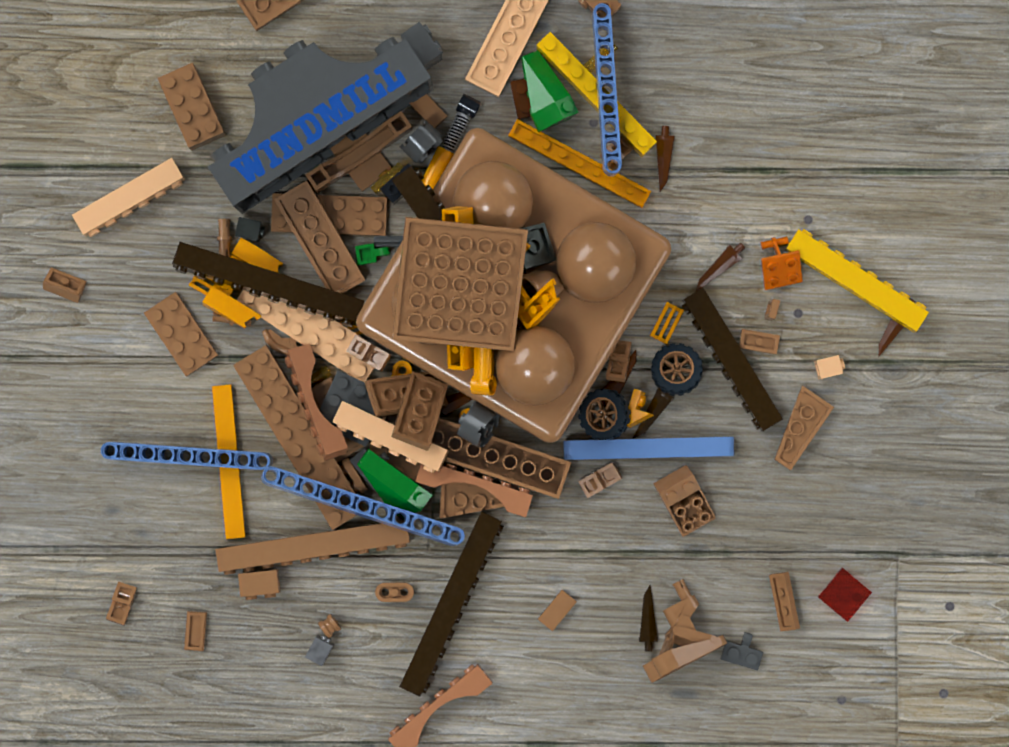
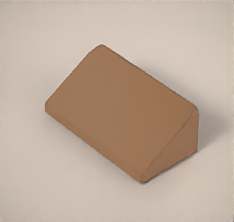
(64, 285)

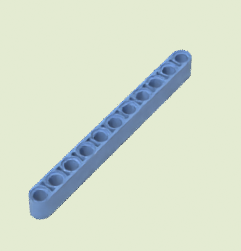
(352, 507)

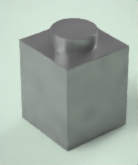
(319, 649)

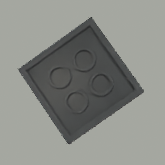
(351, 391)

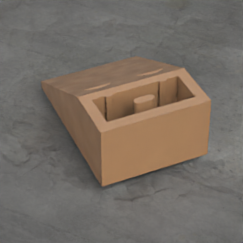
(684, 500)

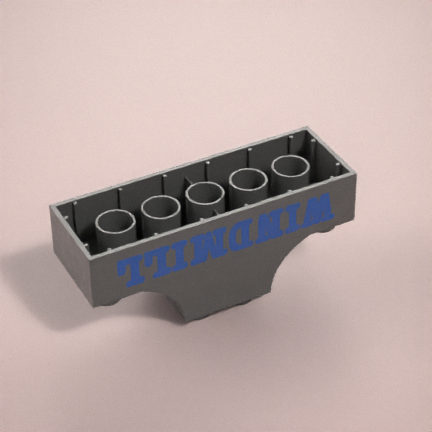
(311, 107)

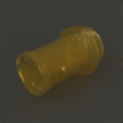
(320, 375)

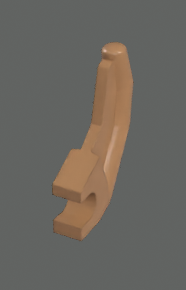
(277, 343)

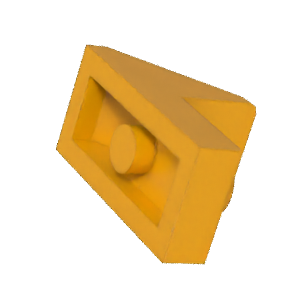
(637, 401)

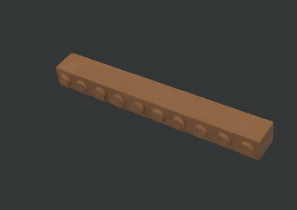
(309, 546)

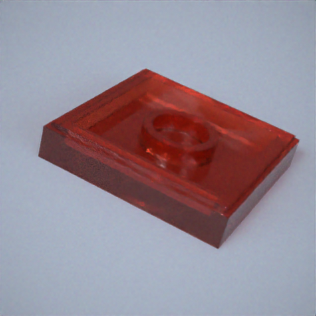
(844, 594)

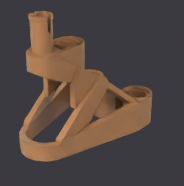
(683, 633)

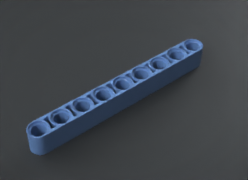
(610, 81)
(648, 448)
(177, 455)

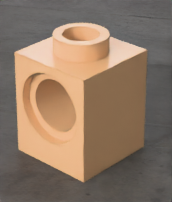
(829, 367)

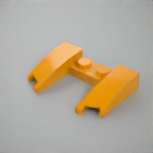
(218, 296)
(535, 309)

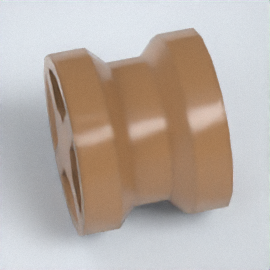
(329, 626)

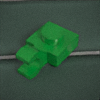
(368, 254)

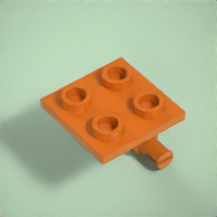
(781, 268)

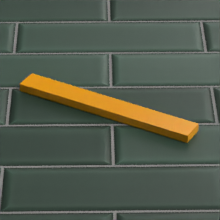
(578, 163)
(229, 477)

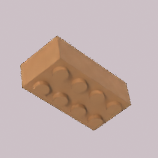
(191, 106)

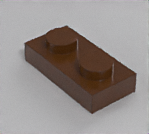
(521, 101)

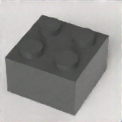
(420, 40)

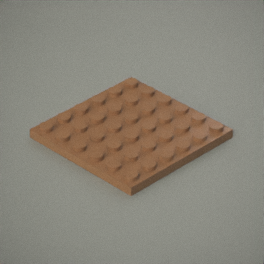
(459, 284)

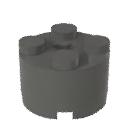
(421, 141)
(478, 424)

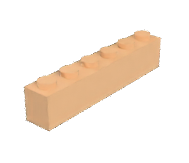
(128, 197)
(380, 432)

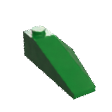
(547, 95)
(392, 484)

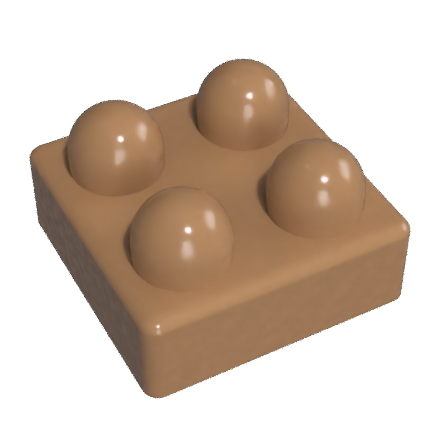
(600, 258)

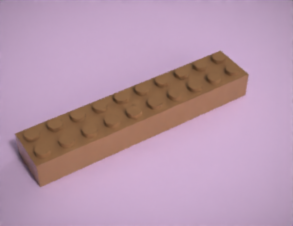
(287, 420)
(501, 459)

